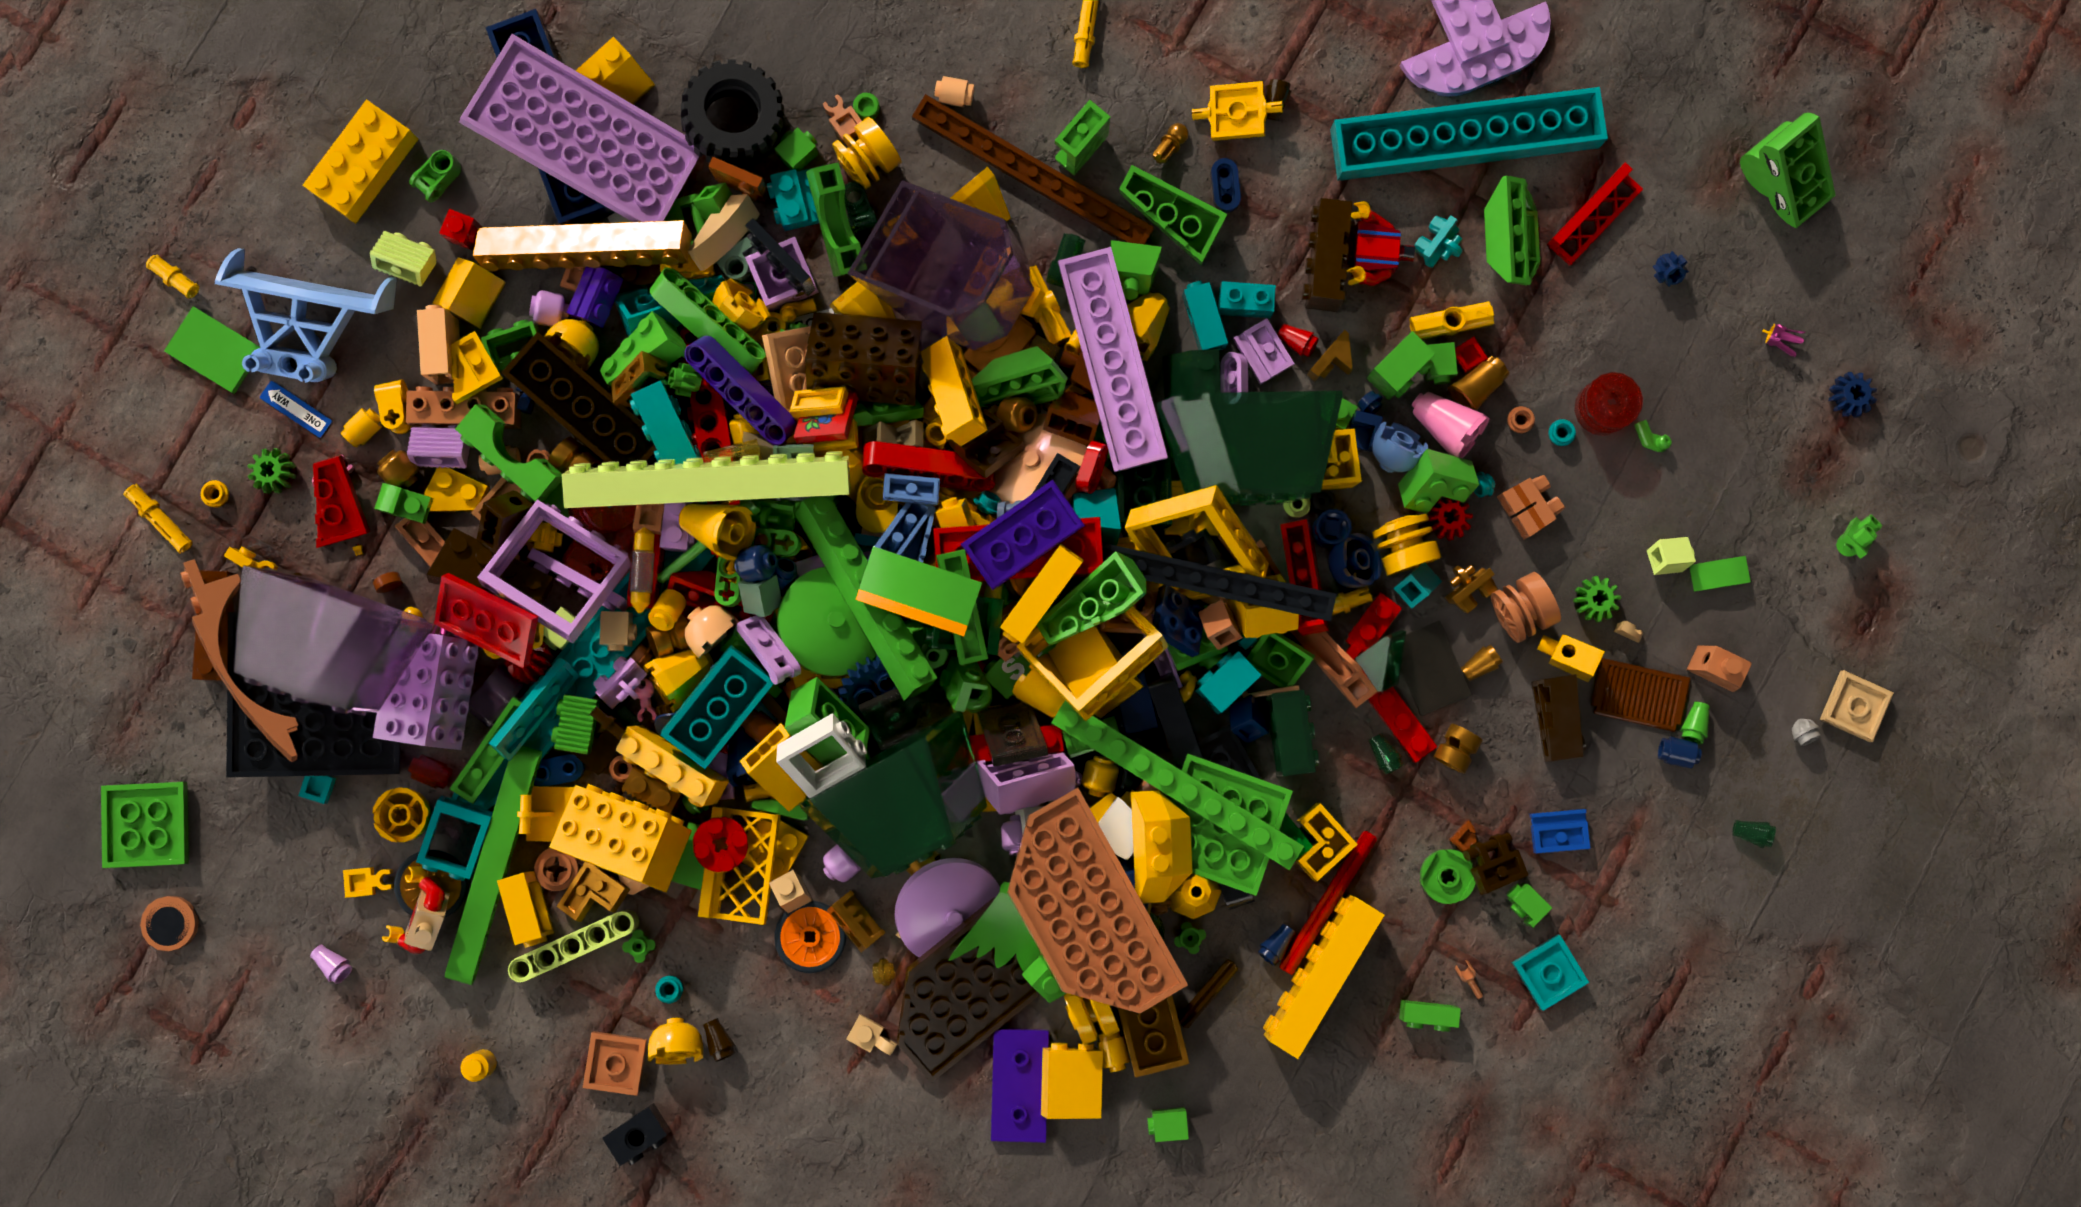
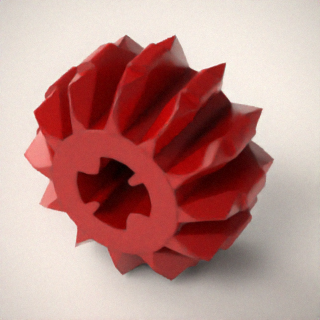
(1454, 527)
(538, 665)

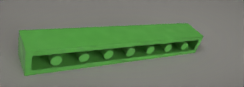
(847, 566)

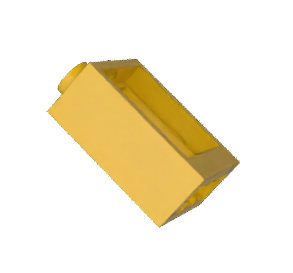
(525, 909)

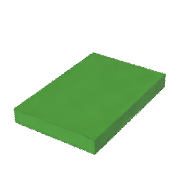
(211, 349)

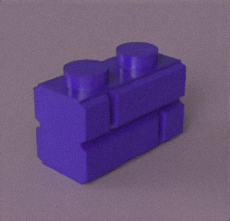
(595, 296)

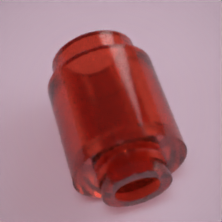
(430, 771)

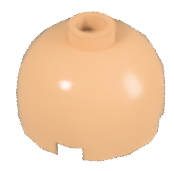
(708, 628)

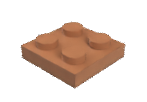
(615, 1063)

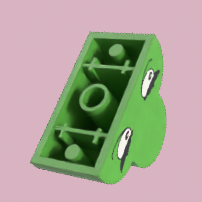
(1792, 169)

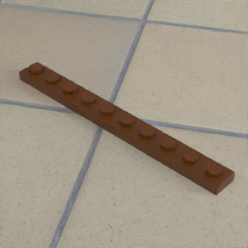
(1031, 172)

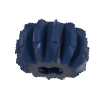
(1860, 389)

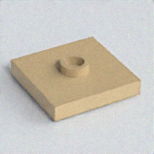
(1856, 706)

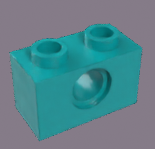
(1246, 299)

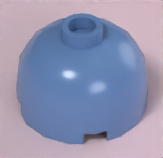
(1397, 447)

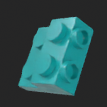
(793, 199)

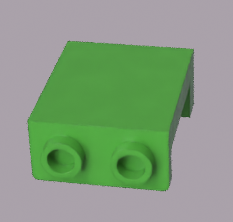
(1082, 137)

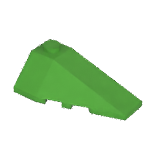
(1099, 597)

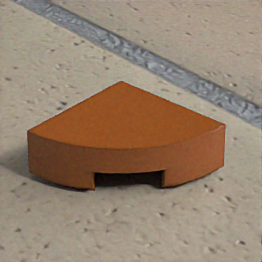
(1464, 836)

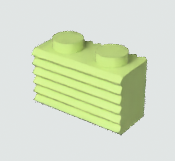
(403, 258)

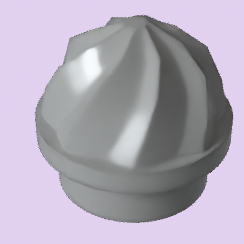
(1805, 731)

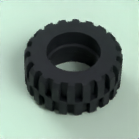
(740, 82)

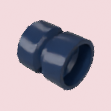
(1330, 528)

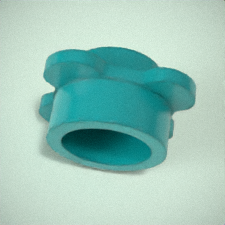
(987, 502)

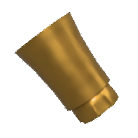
(1479, 383)

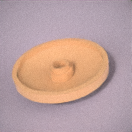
(1022, 474)

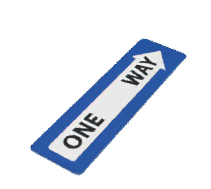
(295, 409)

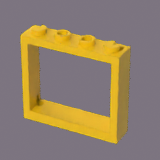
(1221, 515)
(1113, 679)

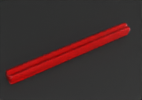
(1327, 902)

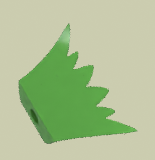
(1001, 929)

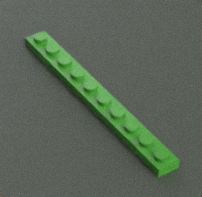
(1179, 786)

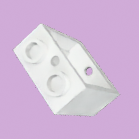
(813, 781)

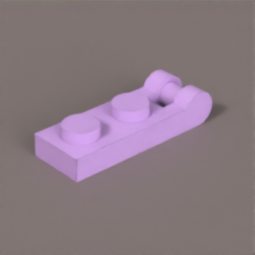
(768, 648)

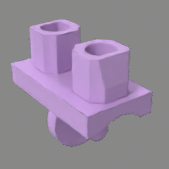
(621, 683)

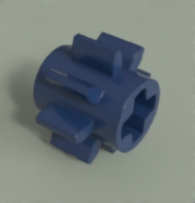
(1670, 269)

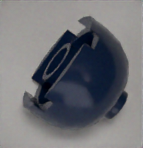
(1355, 562)

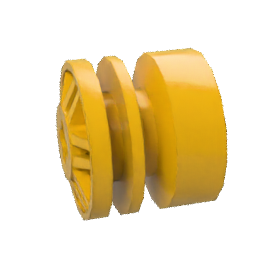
(866, 153)
(1406, 544)

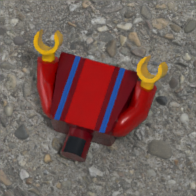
(1376, 248)

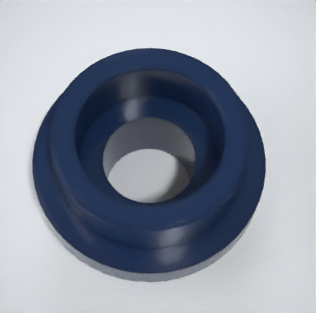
(1370, 403)

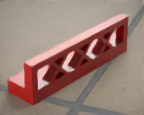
(1593, 205)

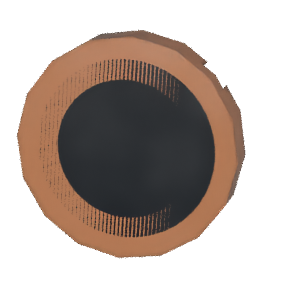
(169, 923)

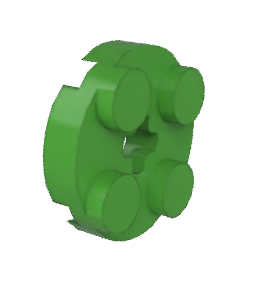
(1432, 880)

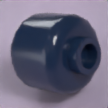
(755, 563)

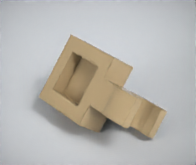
(868, 1034)

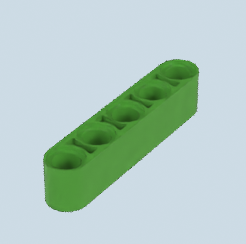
(705, 318)

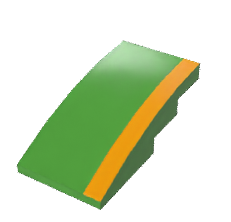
(918, 591)

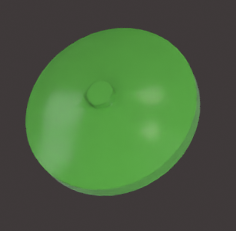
(821, 626)

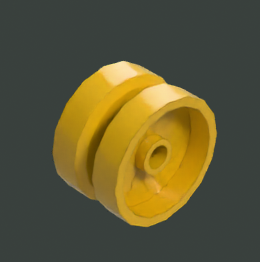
(1086, 1012)

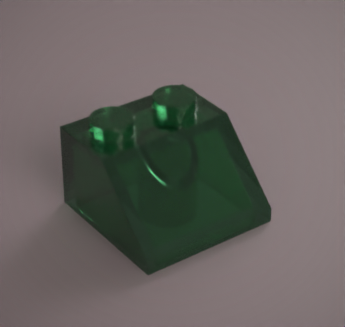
(1191, 374)

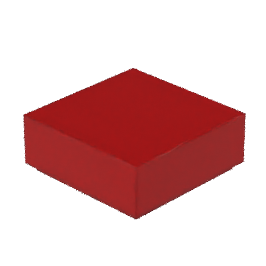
(1469, 355)

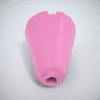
(1449, 422)

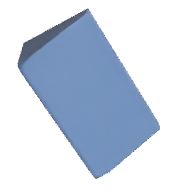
(911, 489)

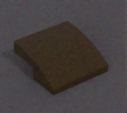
(991, 448)

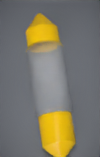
(642, 569)

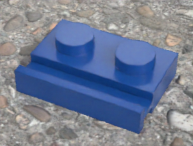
(1559, 831)

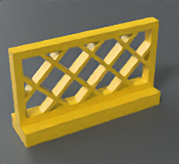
(714, 881)

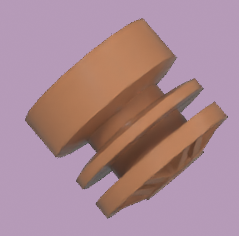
(1528, 605)

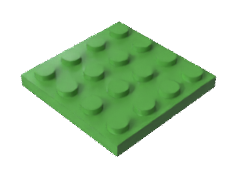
(1215, 851)

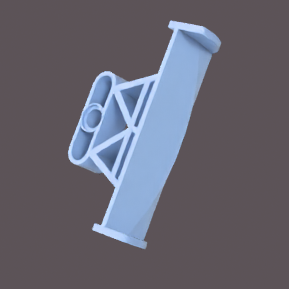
(275, 360)

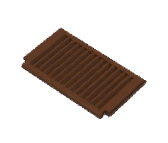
(1640, 695)

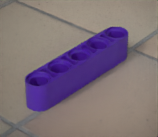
(729, 384)

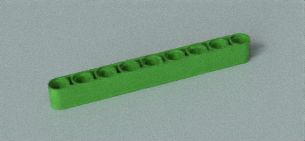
(492, 866)

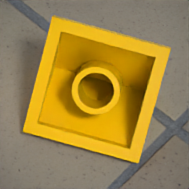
(469, 292)

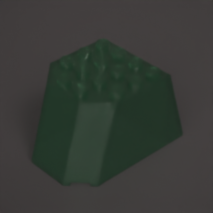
(1252, 443)
(904, 800)

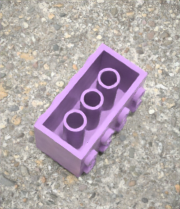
(431, 696)

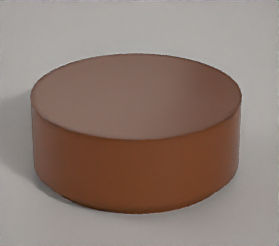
(387, 582)

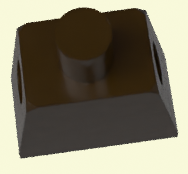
(500, 518)

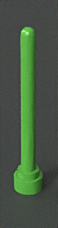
(752, 504)

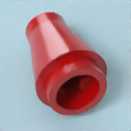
(1298, 339)

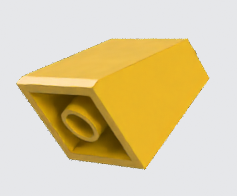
(1086, 659)

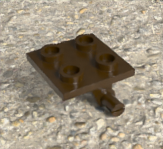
(605, 741)

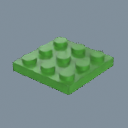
(144, 824)

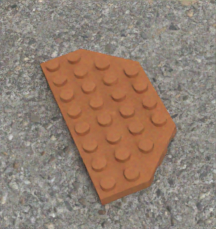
(1088, 911)

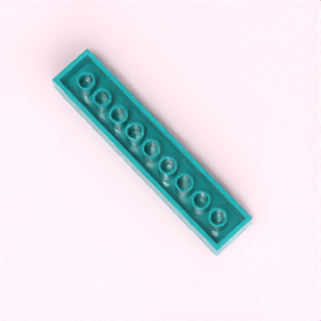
(1468, 133)

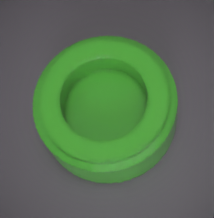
(866, 106)

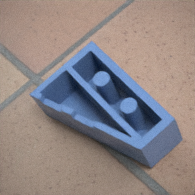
(909, 531)

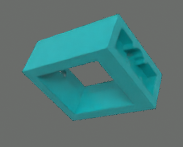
(463, 811)

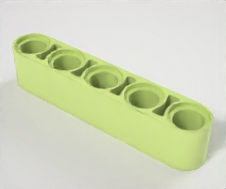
(562, 952)

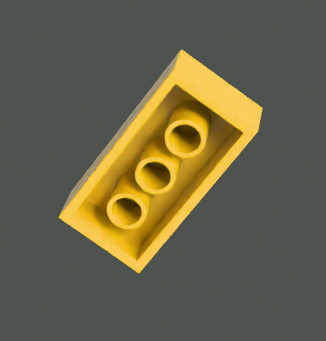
(360, 161)

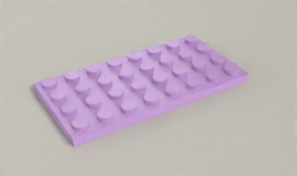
(580, 133)

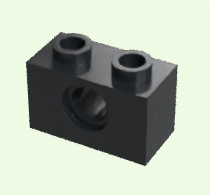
(621, 1141)

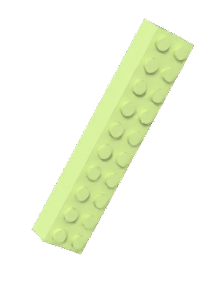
(704, 482)

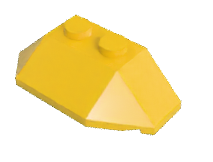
(1159, 845)

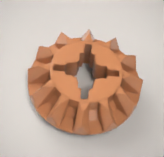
(547, 878)

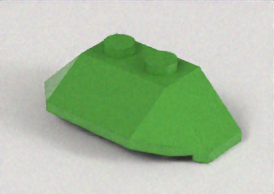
(1512, 231)
(1020, 374)

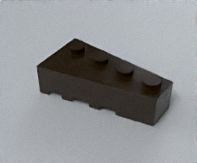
(1328, 255)
(468, 557)

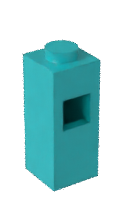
(1204, 316)

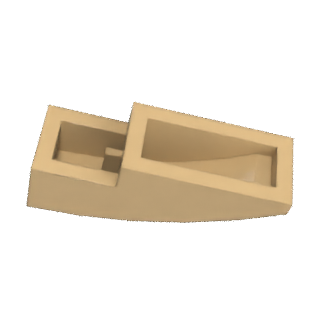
(722, 231)

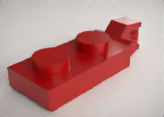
(1371, 625)

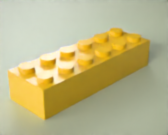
(1322, 975)

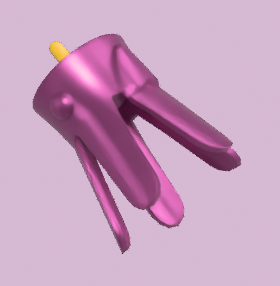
(1778, 333)

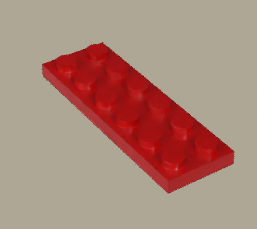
(1084, 543)

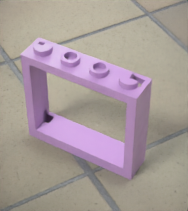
(574, 528)

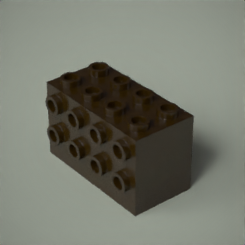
(865, 355)

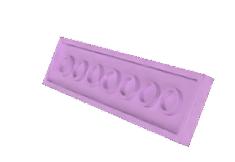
(1112, 359)

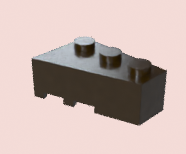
(1559, 717)

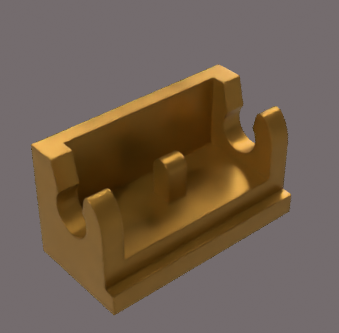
(637, 376)
(855, 921)

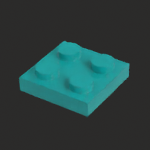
(1550, 972)

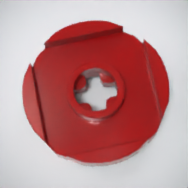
(715, 829)

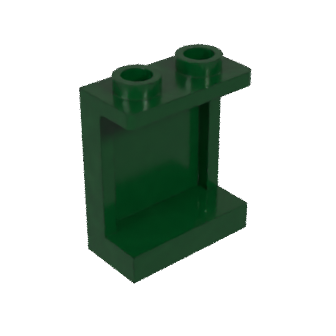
(990, 617)

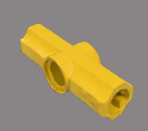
(1049, 314)
(1467, 318)

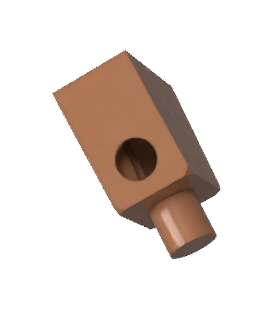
(1721, 668)

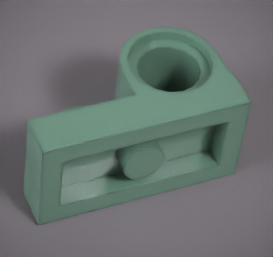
(737, 256)

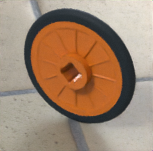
(804, 955)

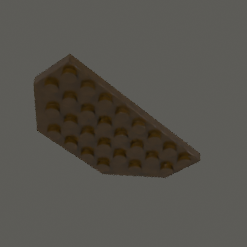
(957, 1002)

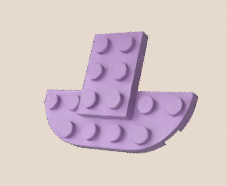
(1479, 46)

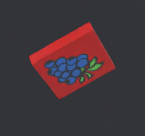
(826, 427)

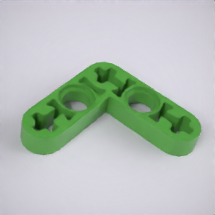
(720, 586)

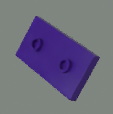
(1022, 535)
(1018, 1085)

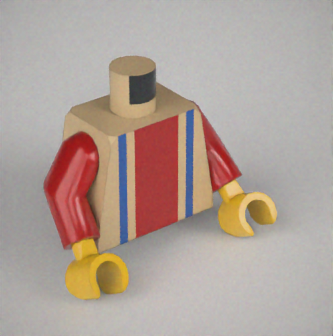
(426, 916)

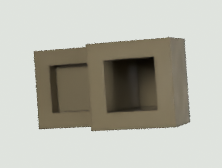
(907, 434)

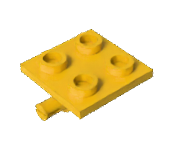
(542, 812)

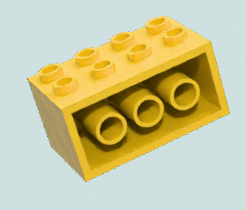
(621, 836)

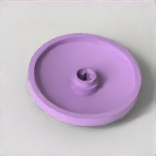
(940, 900)

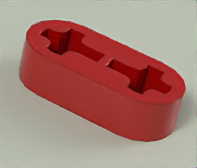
(1092, 467)

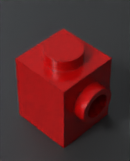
(460, 229)

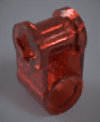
(585, 562)

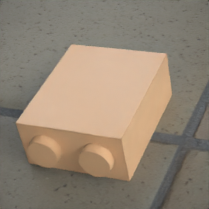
(436, 333)

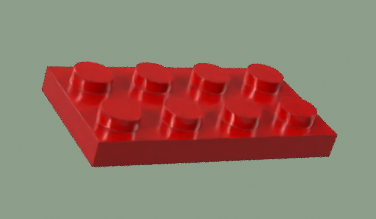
(486, 620)

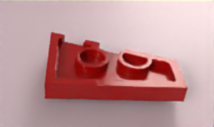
(337, 504)

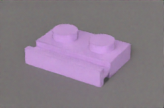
(1263, 351)

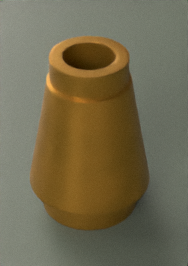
(1481, 663)

